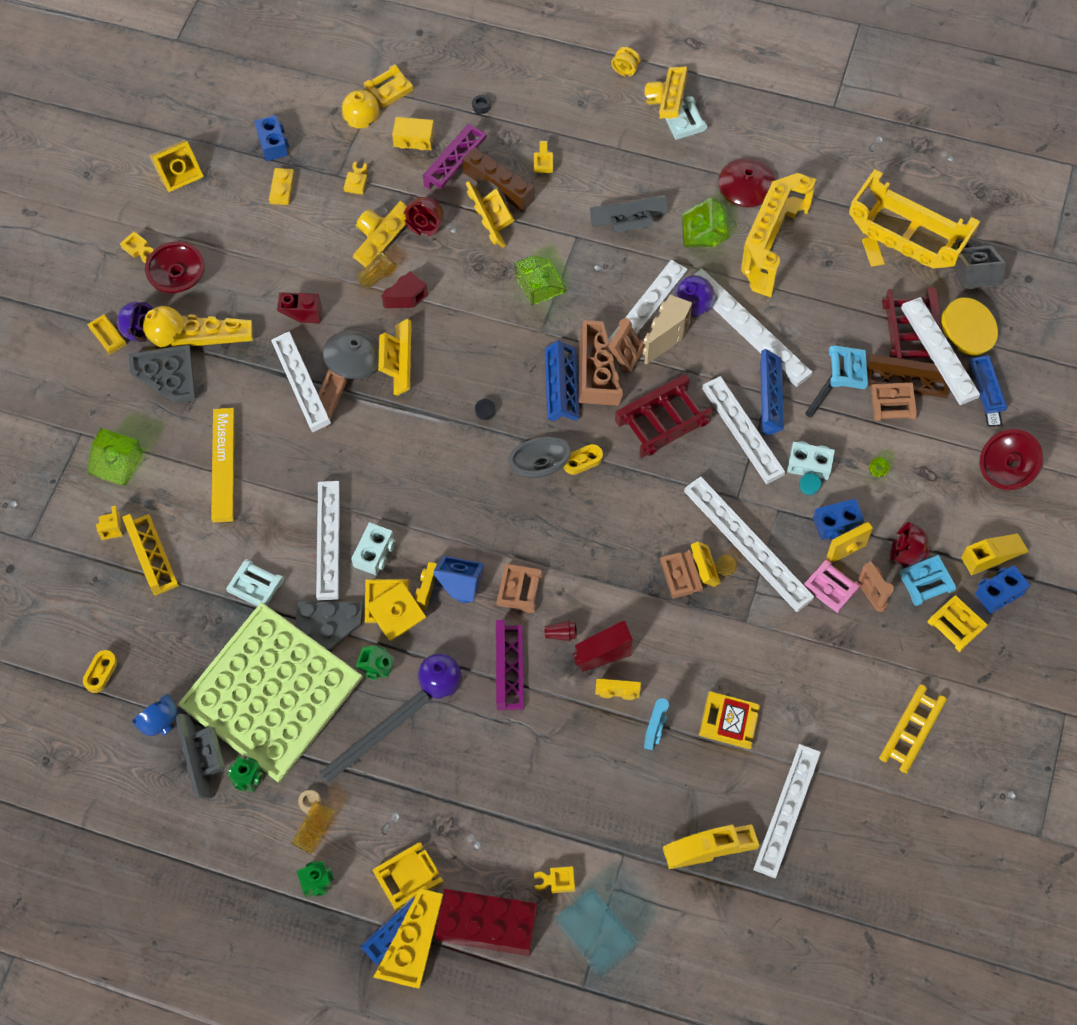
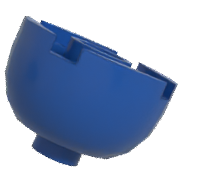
(157, 717)

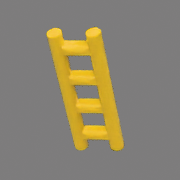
(916, 742)

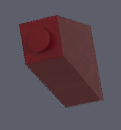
(604, 647)

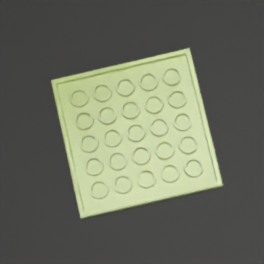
(270, 691)

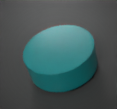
(810, 484)

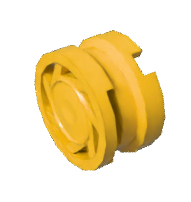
(625, 61)

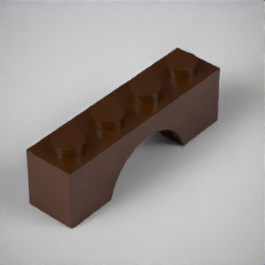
(515, 188)

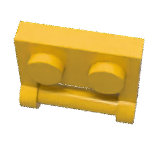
(390, 91)
(962, 618)

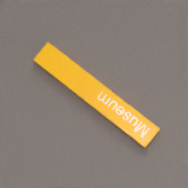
(223, 465)

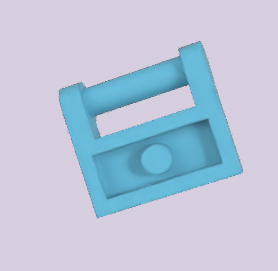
(854, 367)
(923, 574)
(656, 723)

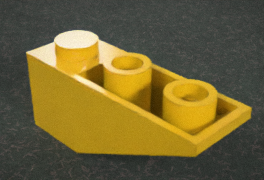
(992, 552)

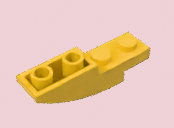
(710, 844)

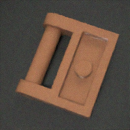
(621, 347)
(893, 395)
(872, 582)
(512, 585)

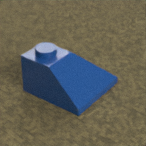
(459, 577)

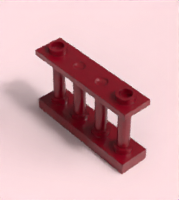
(889, 303)
(662, 397)

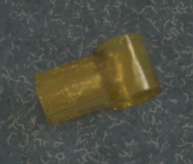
(380, 266)

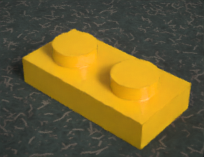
(281, 186)
(705, 563)
(424, 593)
(626, 689)

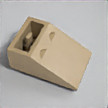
(668, 327)

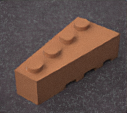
(596, 369)

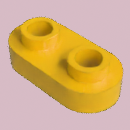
(581, 459)
(97, 671)

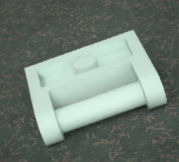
(681, 126)
(251, 589)

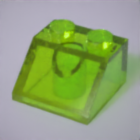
(705, 224)
(538, 279)
(113, 456)

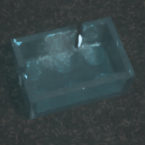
(597, 930)

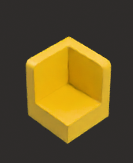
(110, 525)

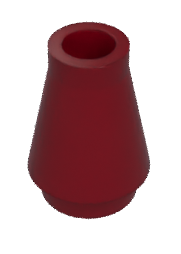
(561, 631)

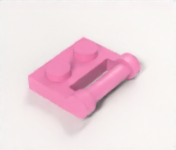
(828, 590)

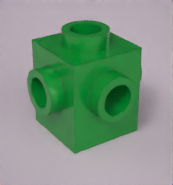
(375, 662)
(248, 780)
(315, 879)

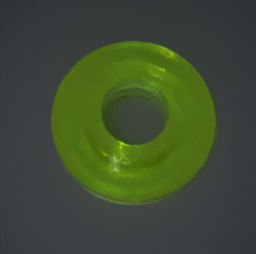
(881, 462)

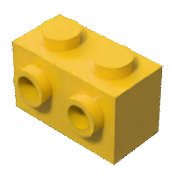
(413, 133)

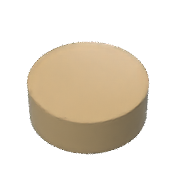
(306, 800)

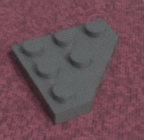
(166, 372)
(328, 621)

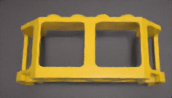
(918, 216)
(766, 228)

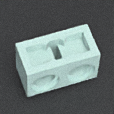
(810, 463)
(368, 547)

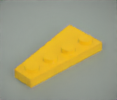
(213, 331)
(409, 950)

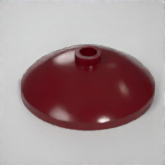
(745, 189)
(174, 259)
(1003, 451)

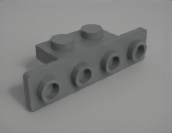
(629, 214)
(201, 754)

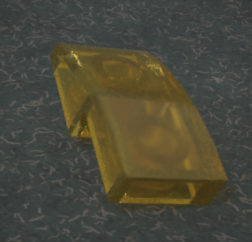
(313, 827)

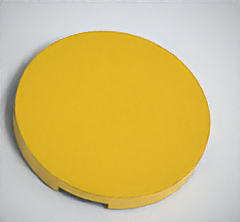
(969, 326)

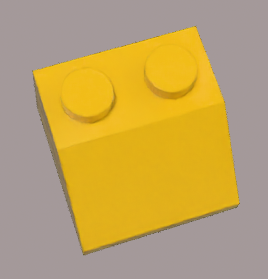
(176, 165)

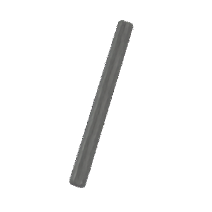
(374, 736)

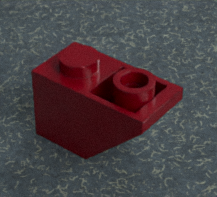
(405, 293)
(300, 306)

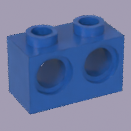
(271, 137)
(836, 515)
(1005, 592)

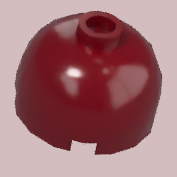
(423, 216)
(910, 546)

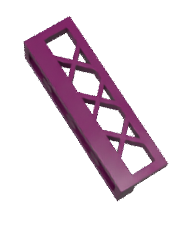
(452, 154)
(501, 681)

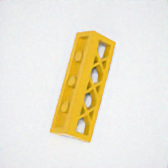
(143, 557)

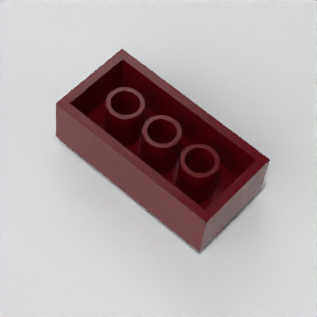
(486, 922)

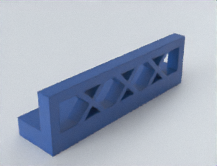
(557, 379)
(771, 393)

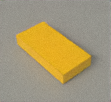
(107, 334)

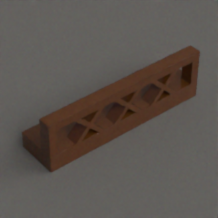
(907, 371)

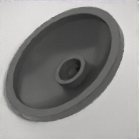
(352, 354)
(540, 457)

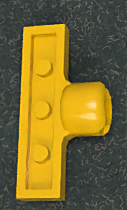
(668, 93)
(379, 232)

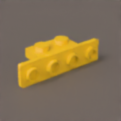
(493, 210)
(396, 356)

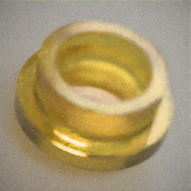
(726, 565)

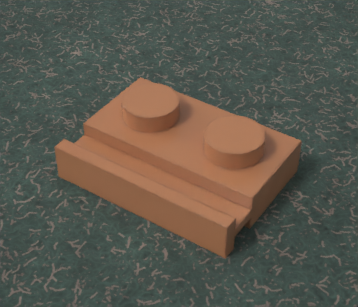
(681, 574)

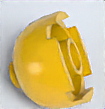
(360, 109)
(162, 325)

